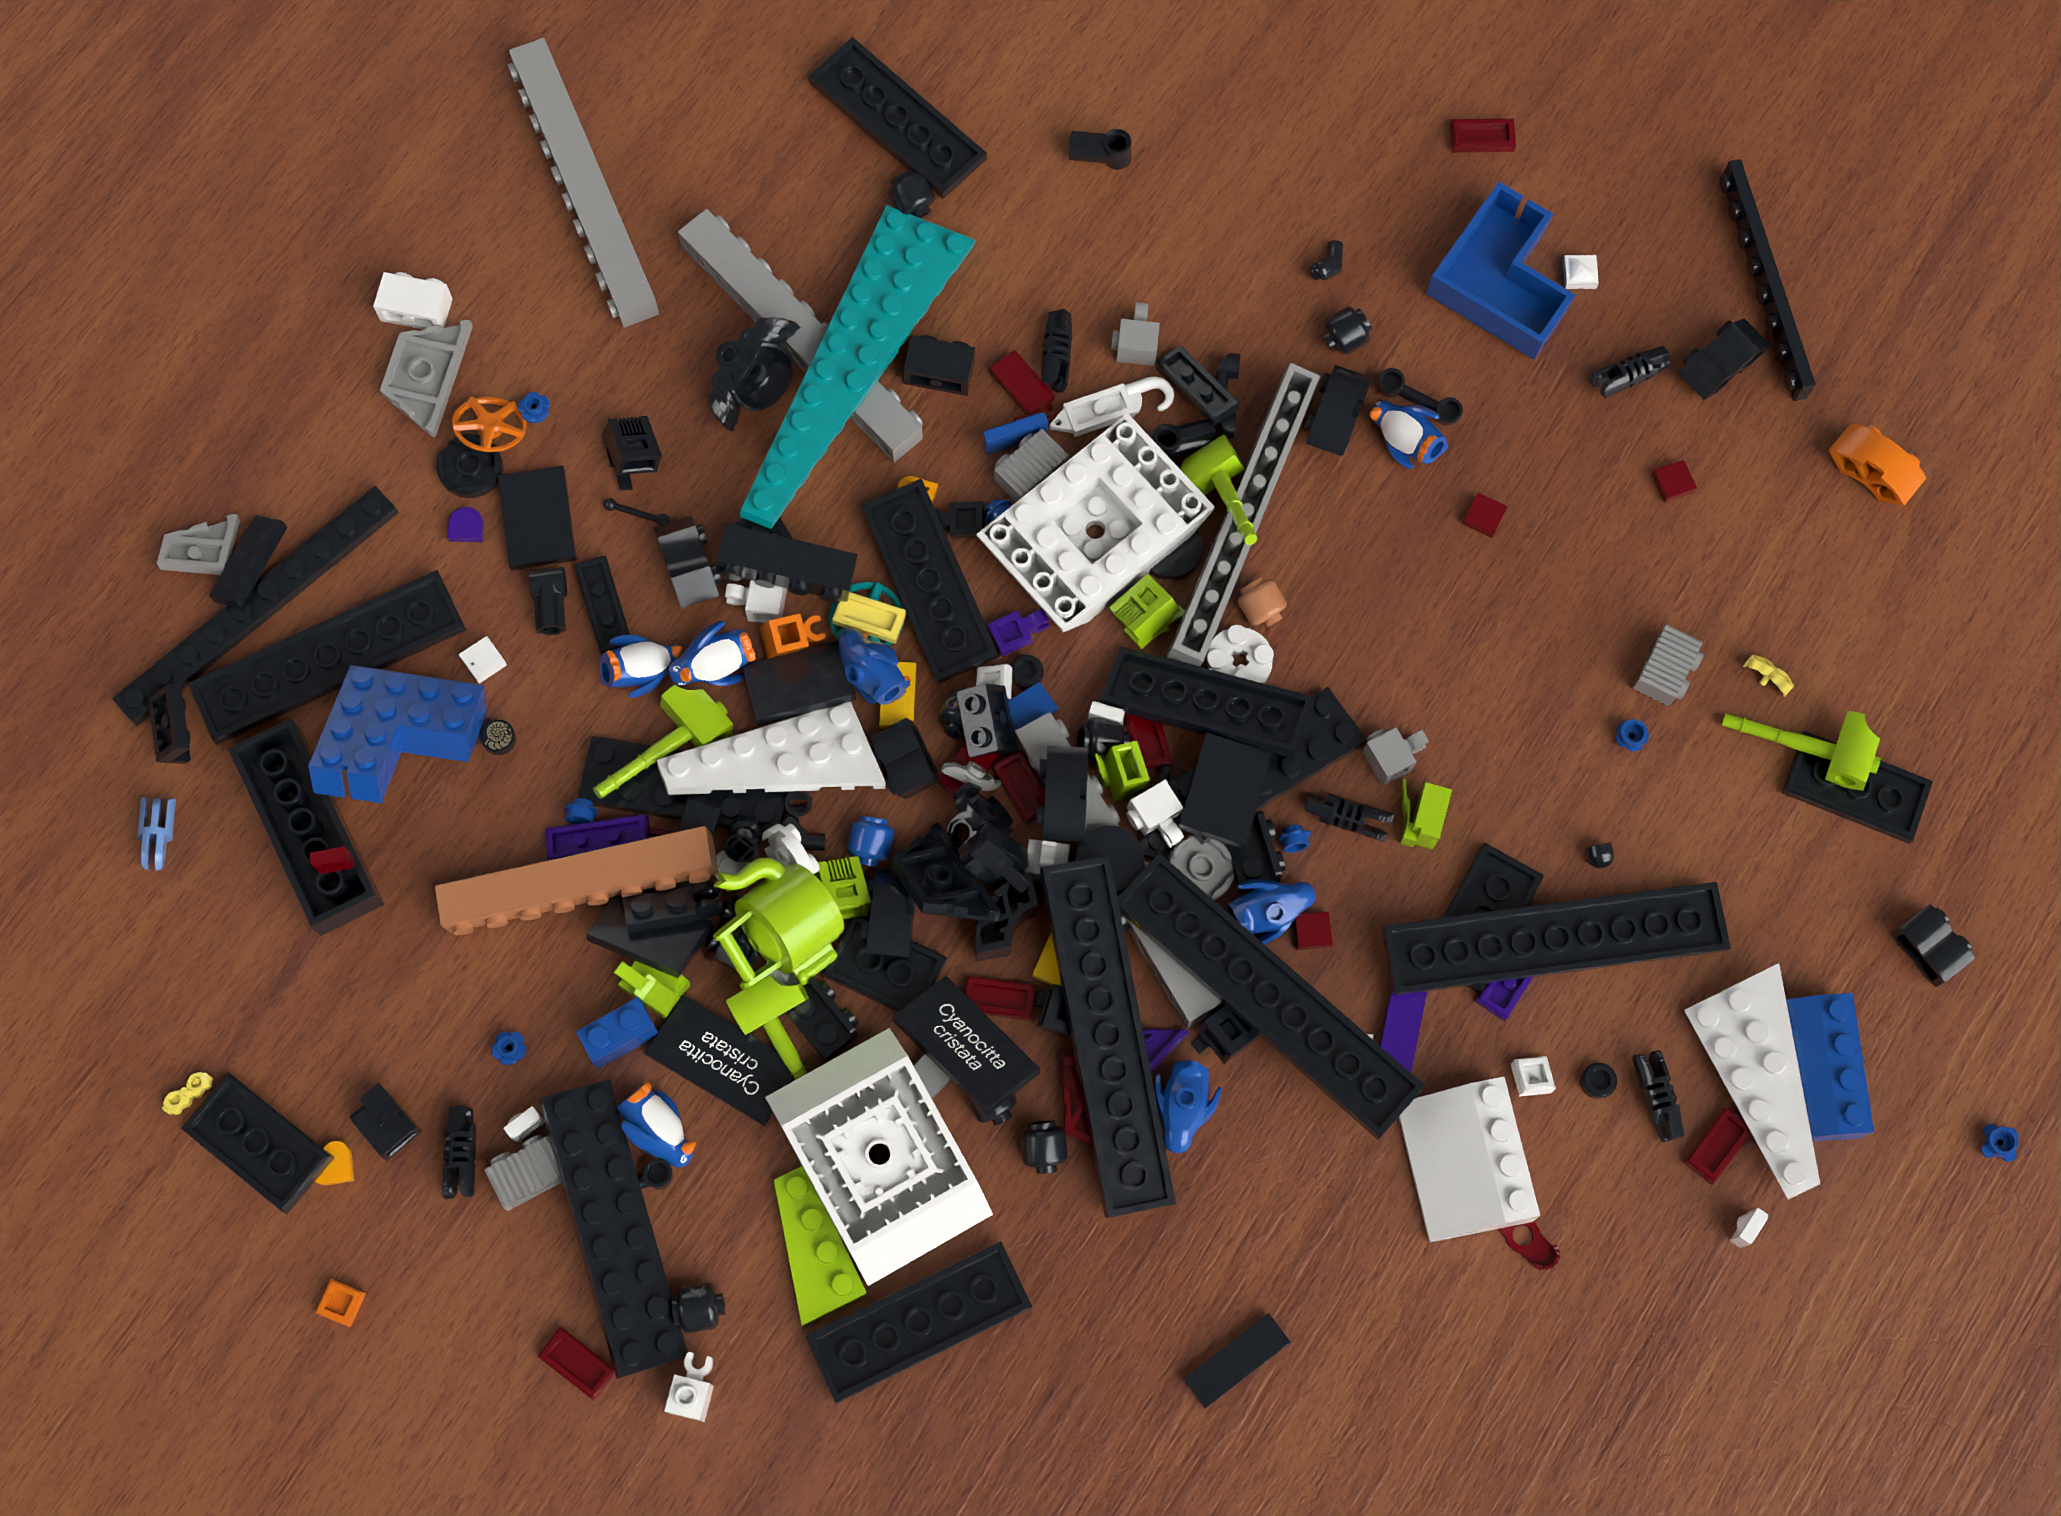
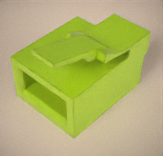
(1146, 611)
(1122, 771)
(1427, 817)
(846, 885)
(654, 988)

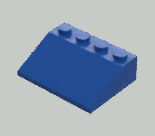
(1831, 1066)

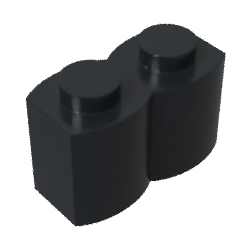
(905, 759)
(1933, 945)

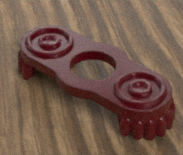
(1539, 1252)

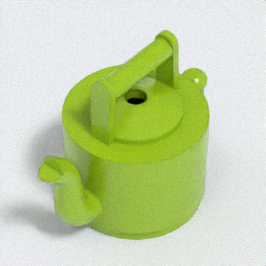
(785, 920)

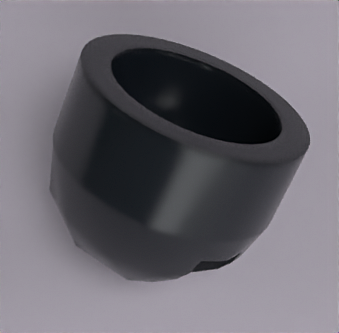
(798, 810)
(1600, 855)

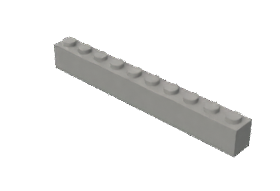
(584, 183)
(761, 295)
(1254, 492)
(1185, 993)

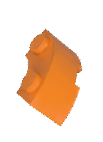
(1877, 464)

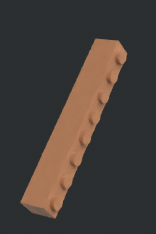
(576, 880)

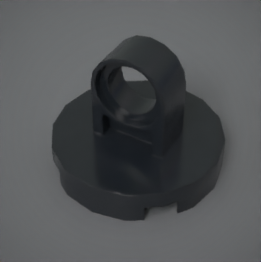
(976, 812)

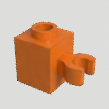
(788, 634)

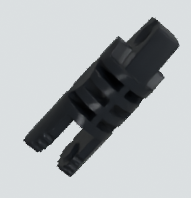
(1057, 350)
(1630, 371)
(1348, 814)
(1659, 1095)
(459, 1153)

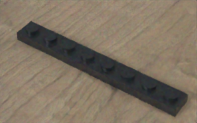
(1769, 290)

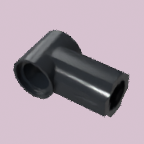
(1098, 146)
(1184, 438)
(548, 591)

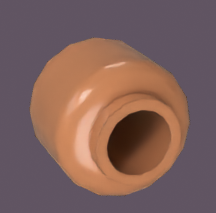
(1262, 602)

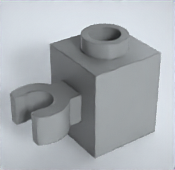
(1137, 338)
(1391, 755)

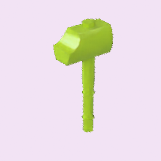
(1212, 469)
(697, 720)
(1850, 758)
(762, 1006)

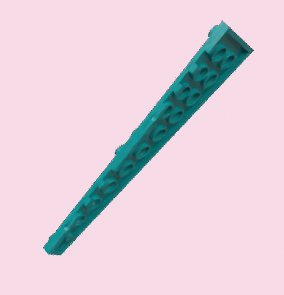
(884, 301)

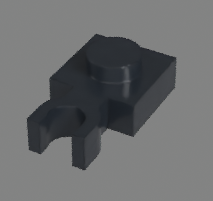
(964, 519)

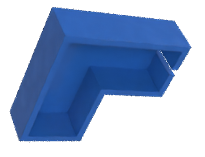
(1488, 277)
(391, 714)

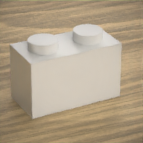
(412, 301)

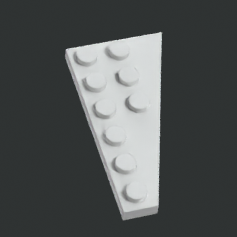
(789, 755)
(1755, 1056)

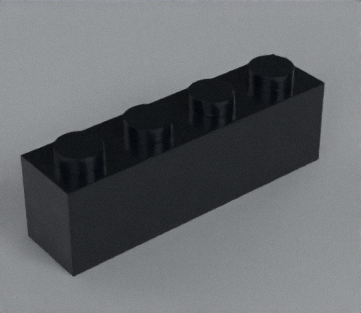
(786, 563)

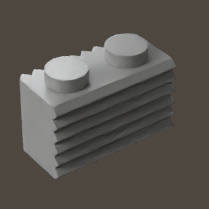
(1029, 465)
(1668, 666)
(524, 1173)

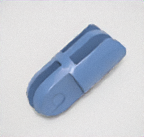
(155, 832)

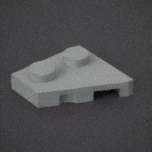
(200, 548)

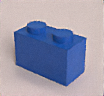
(617, 1033)

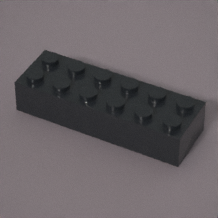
(301, 823)

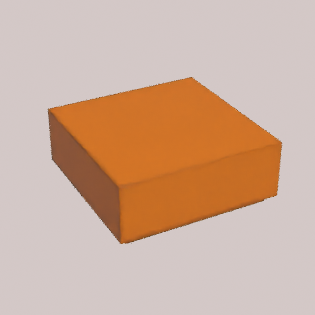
(340, 1303)

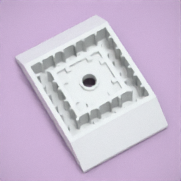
(1113, 483)
(888, 1209)

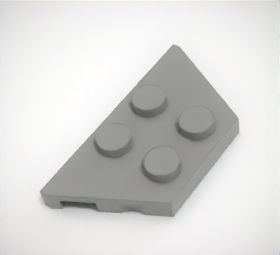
(425, 371)

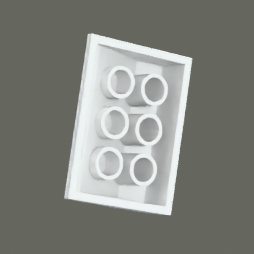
(1468, 1160)

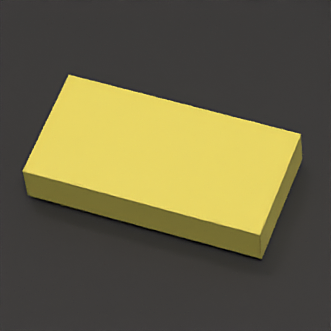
(870, 617)

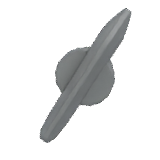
(971, 773)

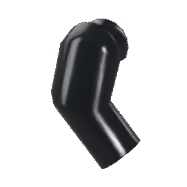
(1329, 265)
(809, 841)

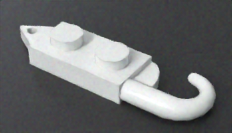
(1108, 406)

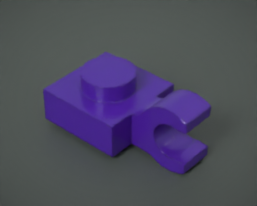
(1014, 632)

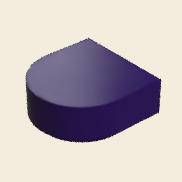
(465, 526)

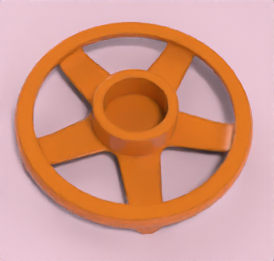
(488, 424)

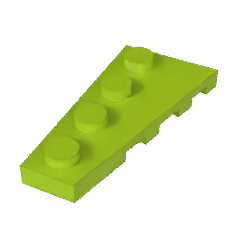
(817, 1256)

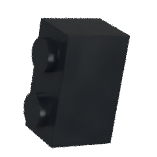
(939, 365)

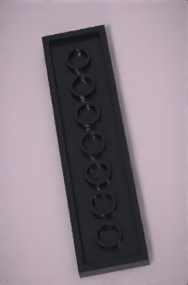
(320, 657)
(613, 1228)

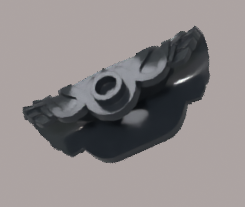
(753, 370)

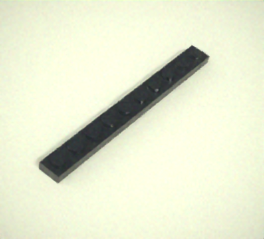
(265, 599)

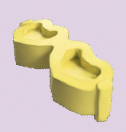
(1769, 671)
(183, 1098)

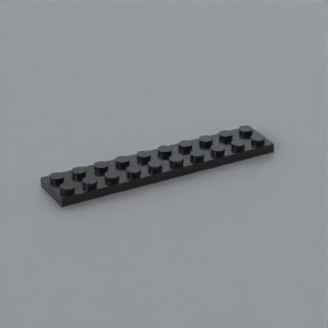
(1555, 938)
(1269, 996)
(1107, 1036)

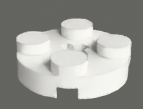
(1241, 641)
(786, 847)

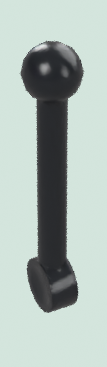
(610, 504)

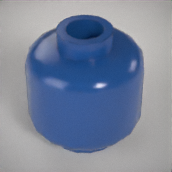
(870, 840)

